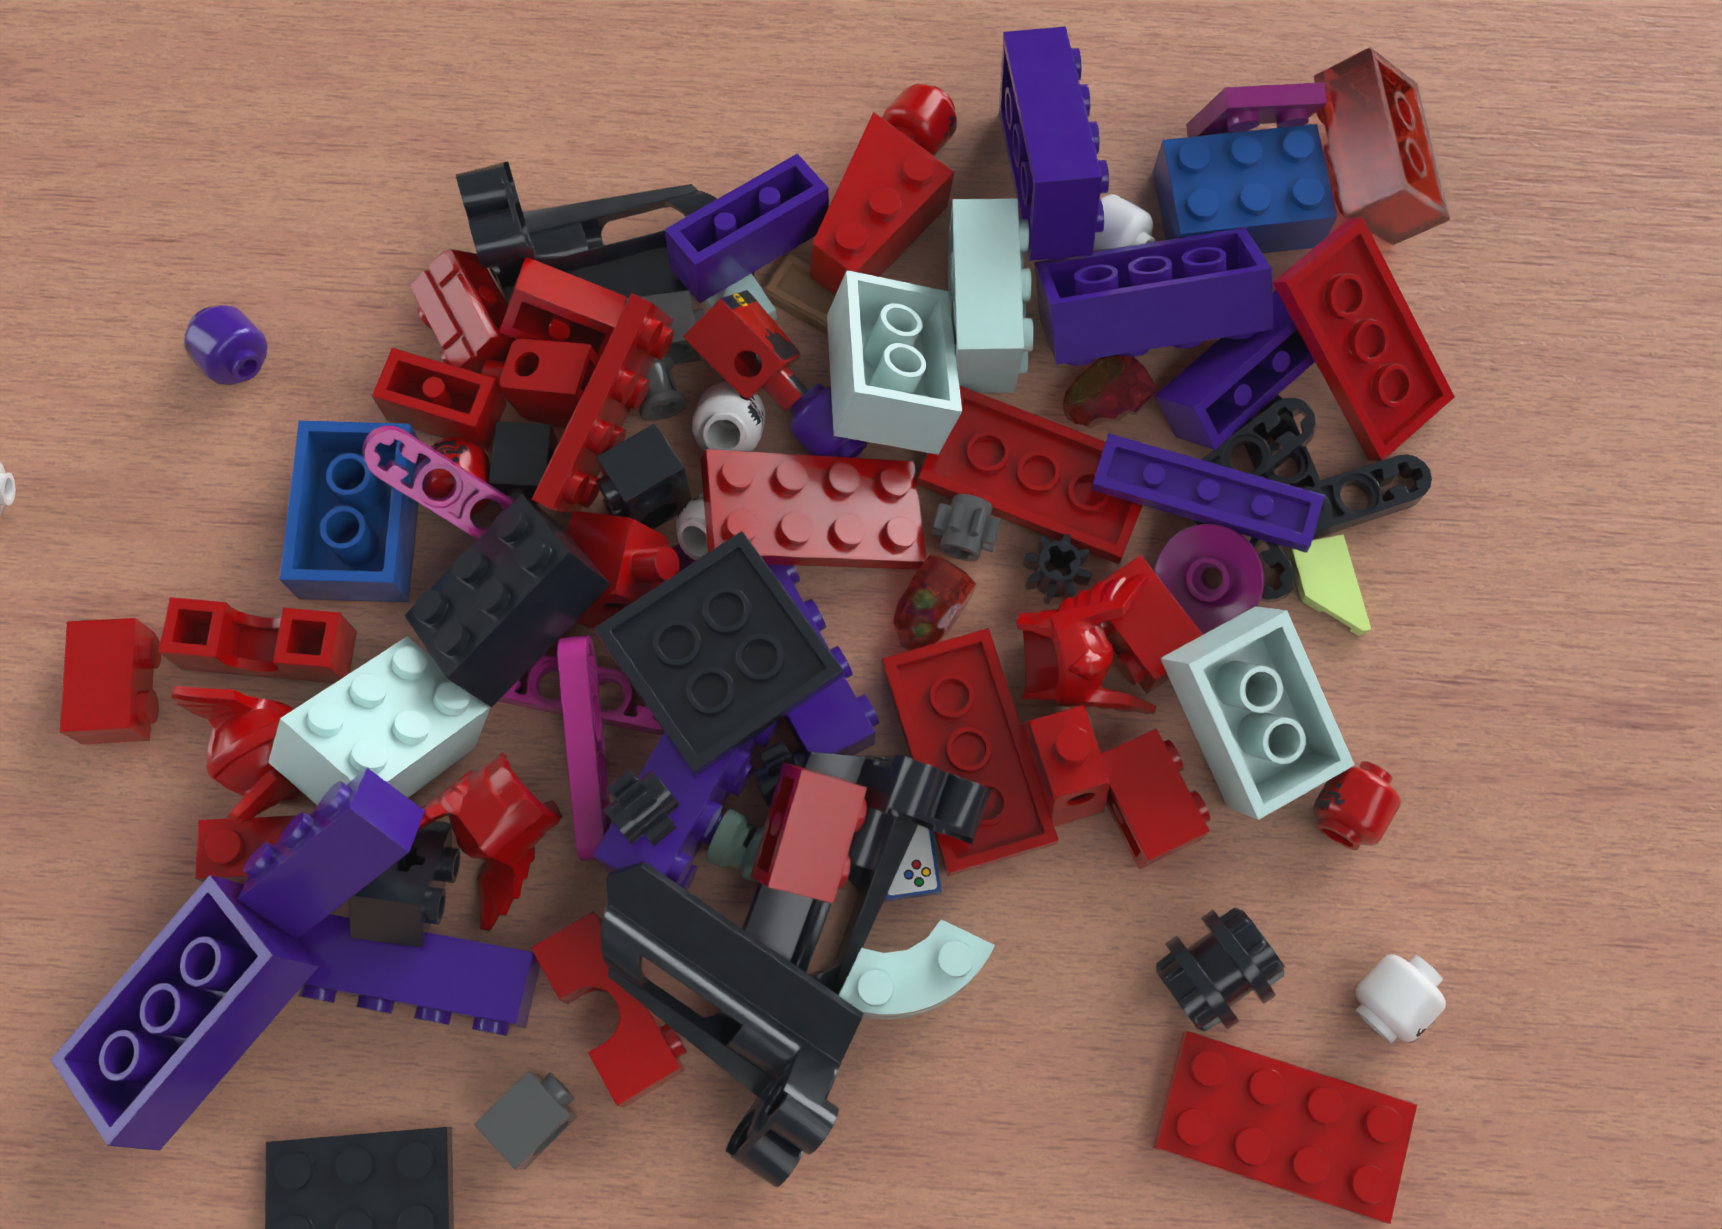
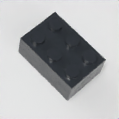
(506, 601)

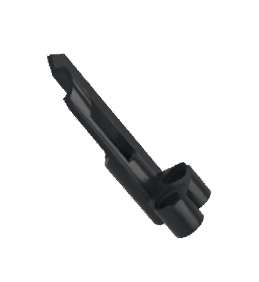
(570, 234)
(898, 799)
(775, 1022)

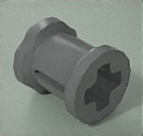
(662, 397)

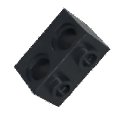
(643, 479)

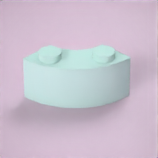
(916, 978)

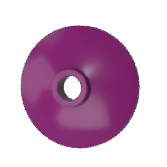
(1184, 568)

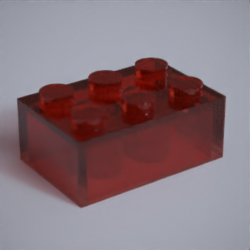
(1380, 148)

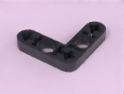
(1289, 447)
(1369, 478)

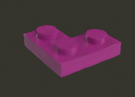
(1249, 106)

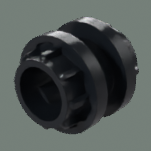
(1220, 969)

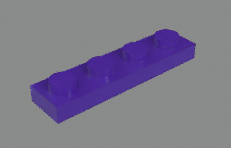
(1208, 492)

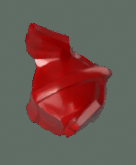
(1070, 652)
(241, 745)
(496, 823)

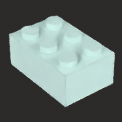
(989, 293)
(892, 363)
(1258, 711)
(385, 717)

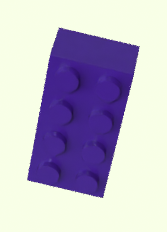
(1051, 143)
(1154, 296)
(696, 818)
(181, 1017)

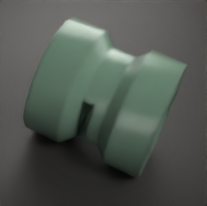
(735, 844)

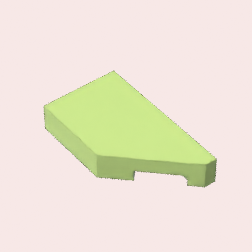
(1329, 582)

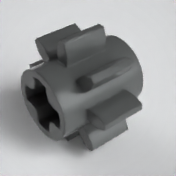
(965, 527)

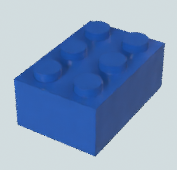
(1248, 179)
(343, 524)

